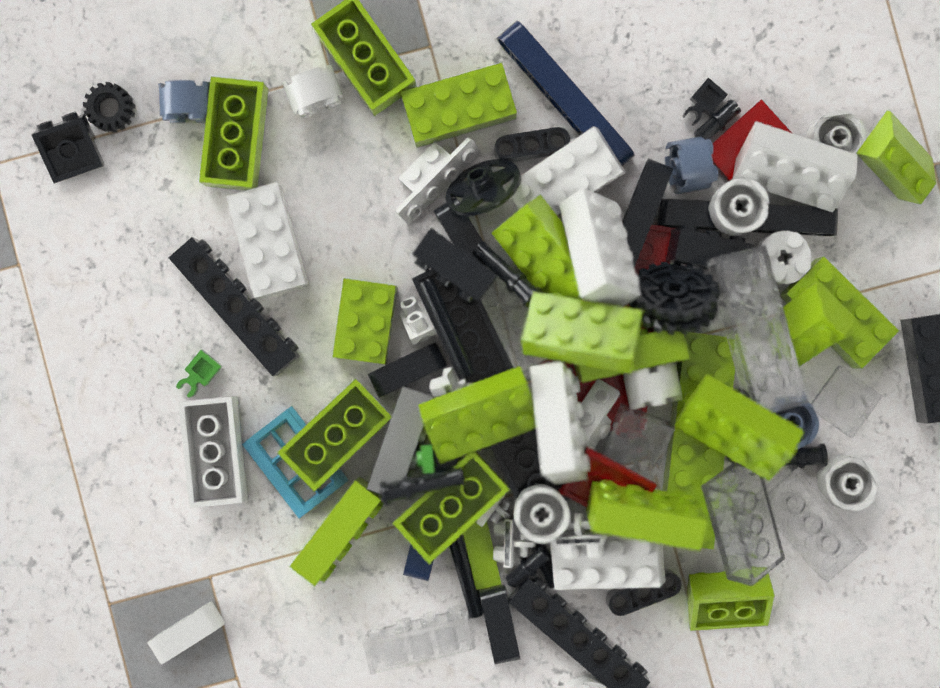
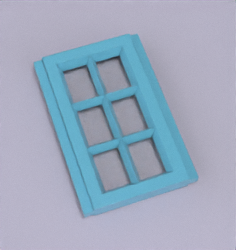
(264, 448)

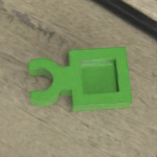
(201, 370)
(427, 459)

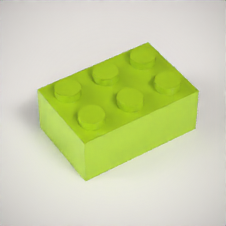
(365, 321)

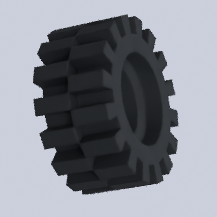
(98, 96)

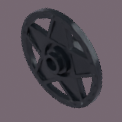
(482, 186)

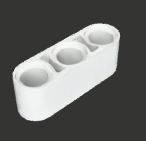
(186, 632)

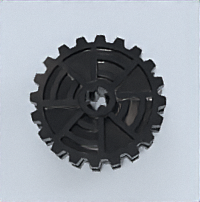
(676, 298)

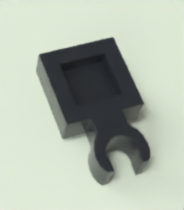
(706, 99)

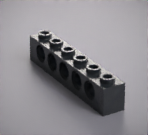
(186, 261)
(522, 600)

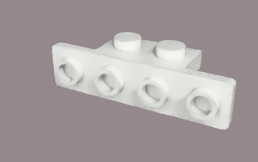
(432, 174)
(595, 408)

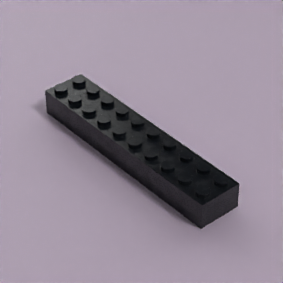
(519, 454)

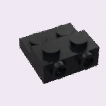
(67, 147)

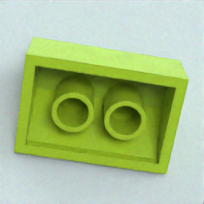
(899, 160)
(816, 321)
(726, 604)

